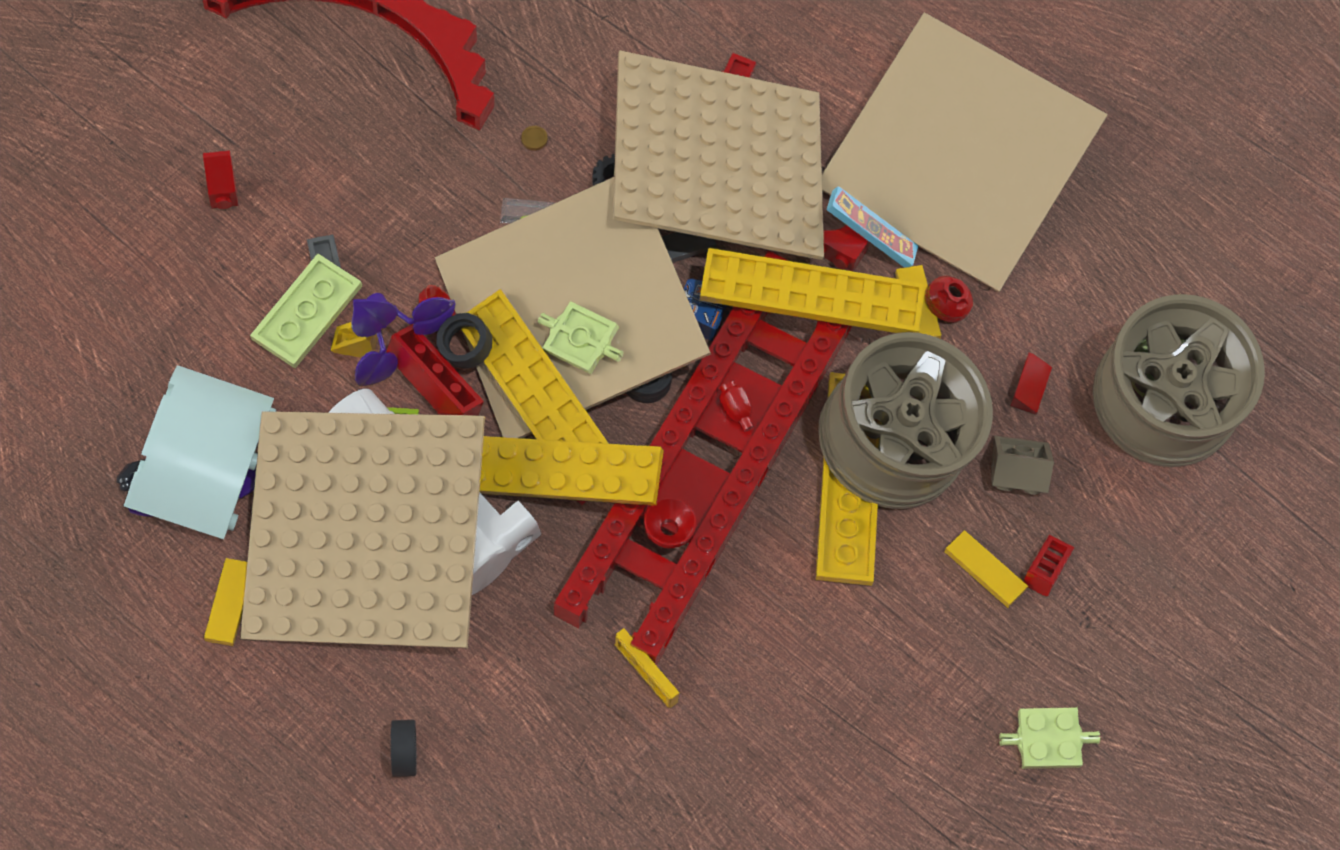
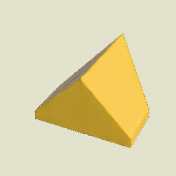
(350, 344)

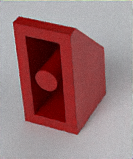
(220, 179)

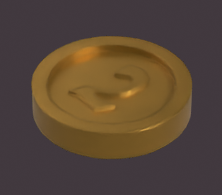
(534, 138)

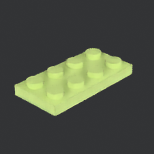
(306, 310)

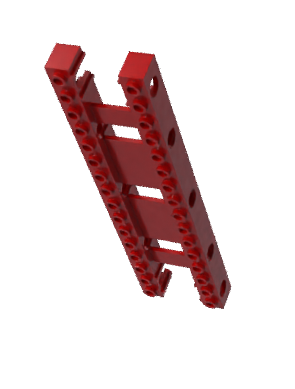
(713, 493)

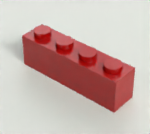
(433, 375)

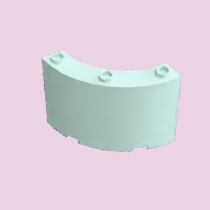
(199, 452)

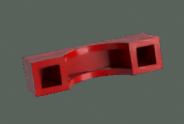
(844, 247)

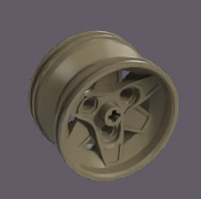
(1210, 336)
(949, 398)

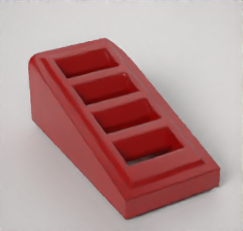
(1040, 580)

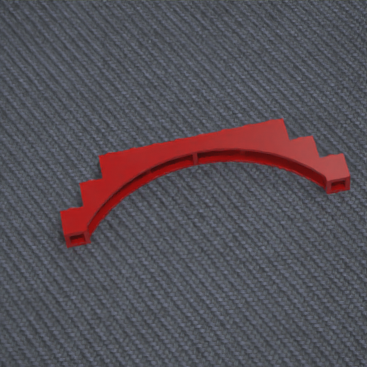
(436, 30)

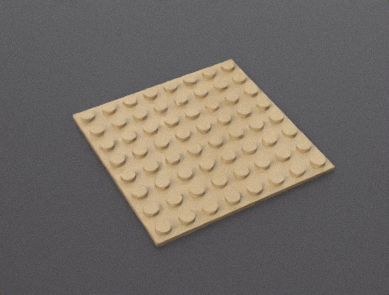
(963, 150)
(718, 156)
(596, 262)
(363, 529)

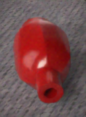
(736, 404)

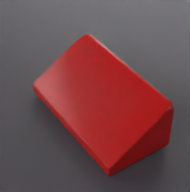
(1031, 384)

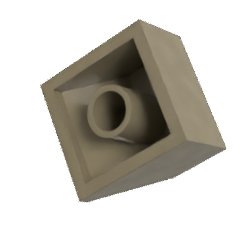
(1021, 465)

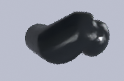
(126, 475)

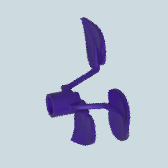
(376, 313)

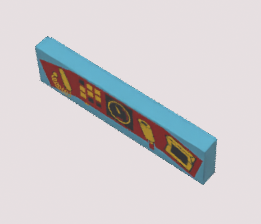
(872, 227)

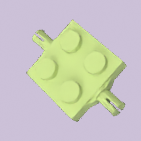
(580, 337)
(1049, 738)

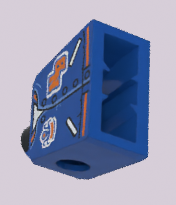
(707, 313)

